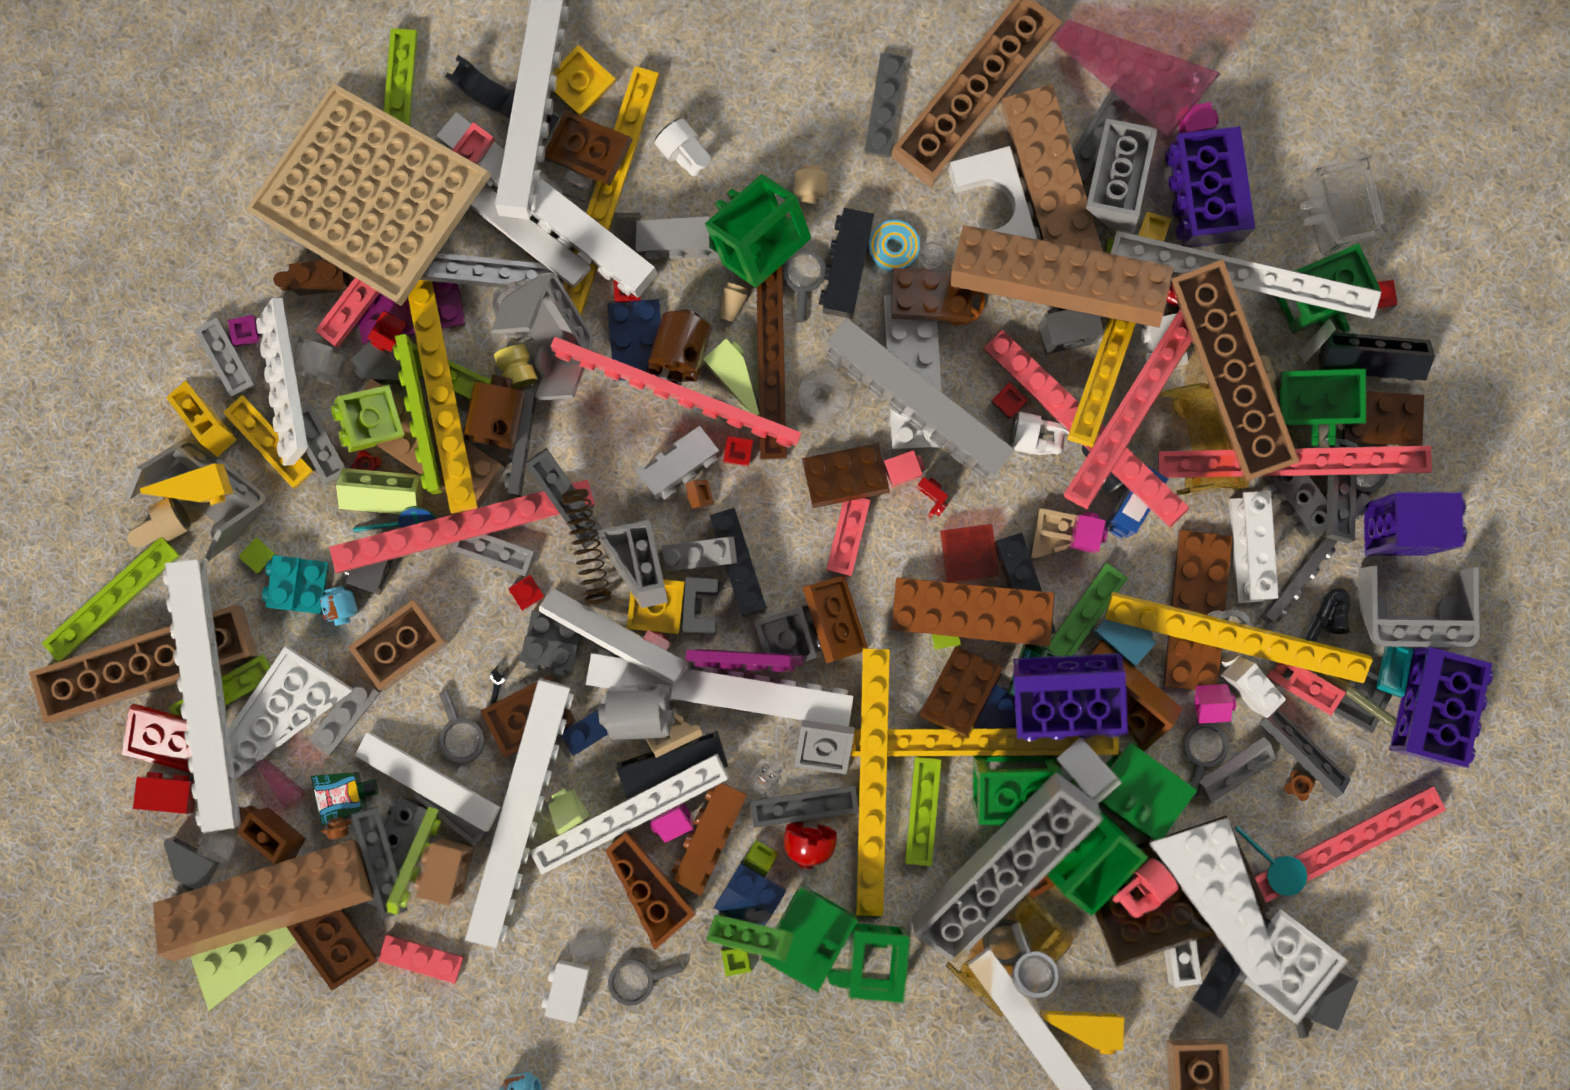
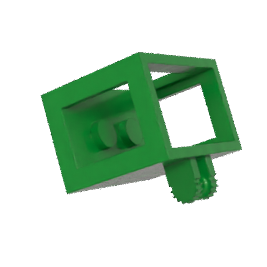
(754, 232)
(1346, 267)
(1323, 398)
(1002, 792)
(1149, 792)
(1097, 866)
(818, 937)
(870, 988)

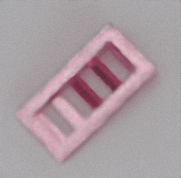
(284, 787)

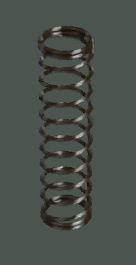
(567, 498)

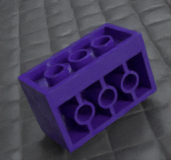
(1210, 187)
(1414, 524)
(1070, 696)
(1442, 707)

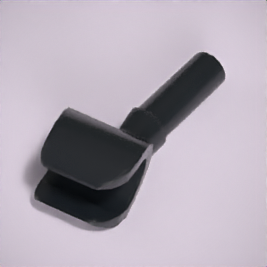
(497, 679)

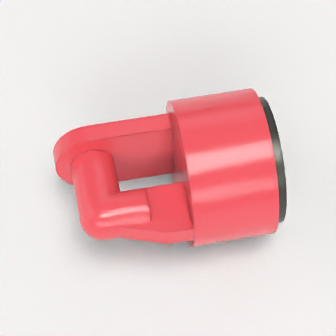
(1155, 883)

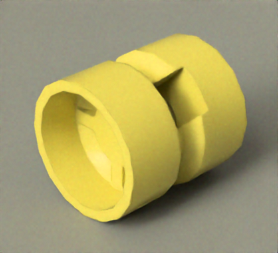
(514, 362)

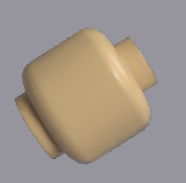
(810, 183)

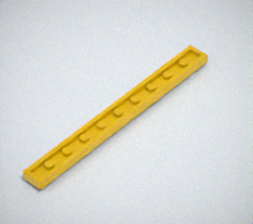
(605, 197)
(1109, 357)
(441, 398)
(1238, 637)
(980, 743)
(873, 781)

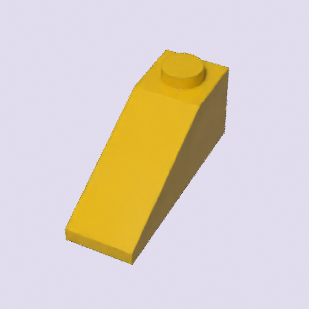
(201, 419)
(200, 485)
(1098, 1030)

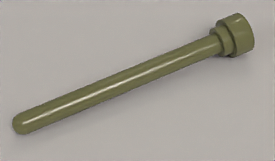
(1361, 699)

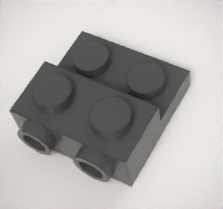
(790, 634)
(550, 645)

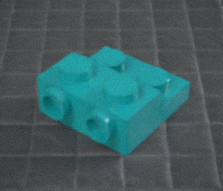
(295, 584)

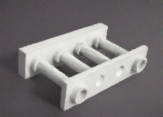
(1253, 547)

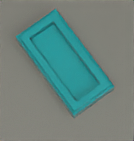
(1395, 670)

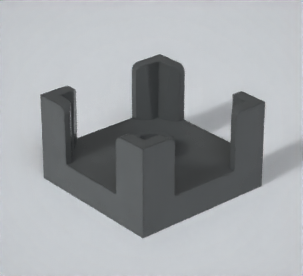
(693, 605)

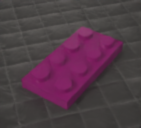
(448, 305)
(737, 659)

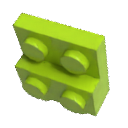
(367, 418)

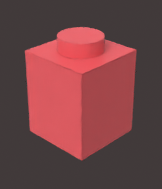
(903, 468)

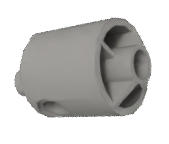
(637, 711)

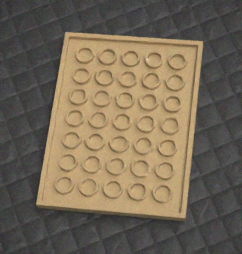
(368, 193)

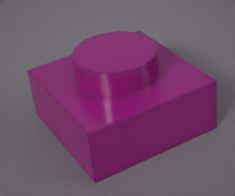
(244, 331)

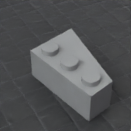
(675, 239)
(679, 464)
(636, 560)

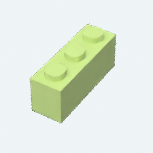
(378, 491)

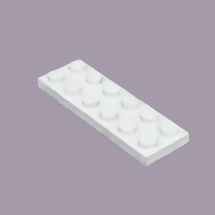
(918, 347)
(283, 383)

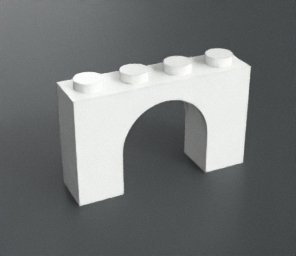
(997, 170)

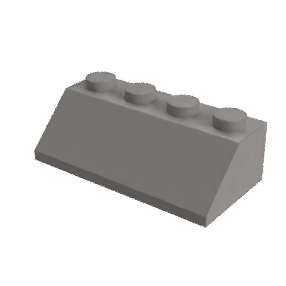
(1121, 174)

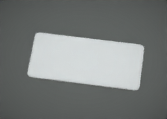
(1316, 341)

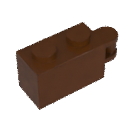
(312, 278)
(269, 834)

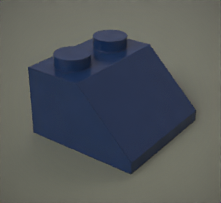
(750, 896)

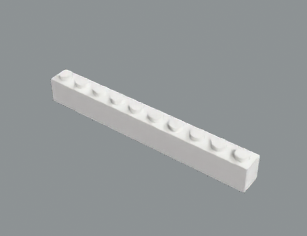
(530, 108)
(568, 222)
(731, 690)
(202, 695)
(518, 812)

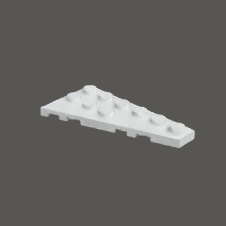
(281, 706)
(1216, 882)

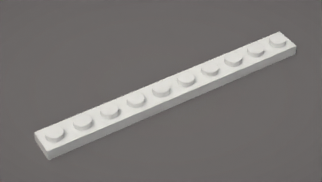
(1253, 275)

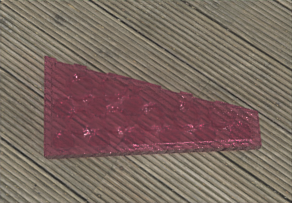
(1146, 79)

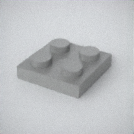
(824, 747)

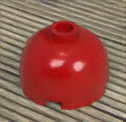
(809, 845)

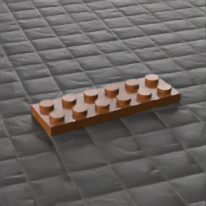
(1201, 588)
(973, 611)

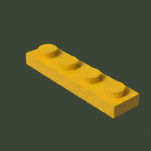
(265, 440)

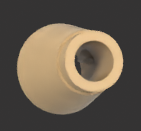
(732, 301)

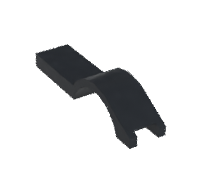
(486, 91)

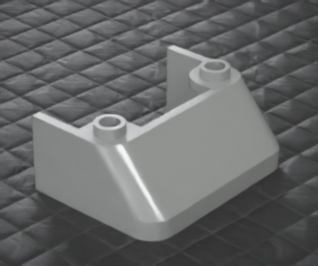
(547, 313)
(230, 516)
(1454, 627)

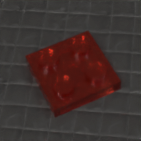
(969, 553)

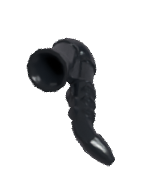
(1333, 609)

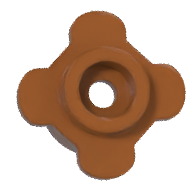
(1307, 785)
(336, 828)

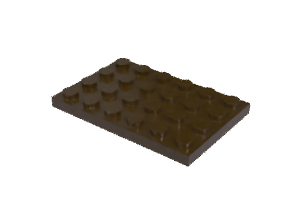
(1167, 926)

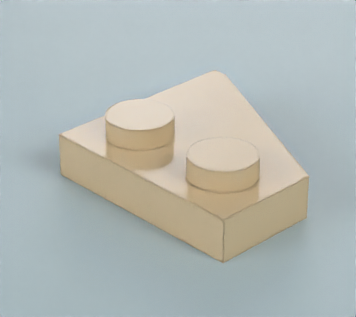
(1051, 533)
(679, 735)

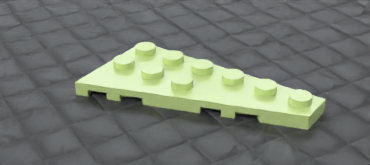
(230, 966)

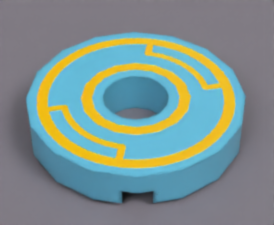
(898, 231)

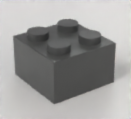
(1069, 330)

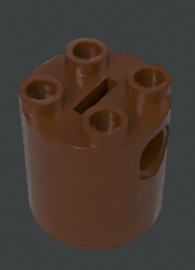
(679, 346)
(494, 413)

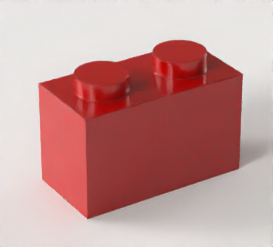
(164, 794)

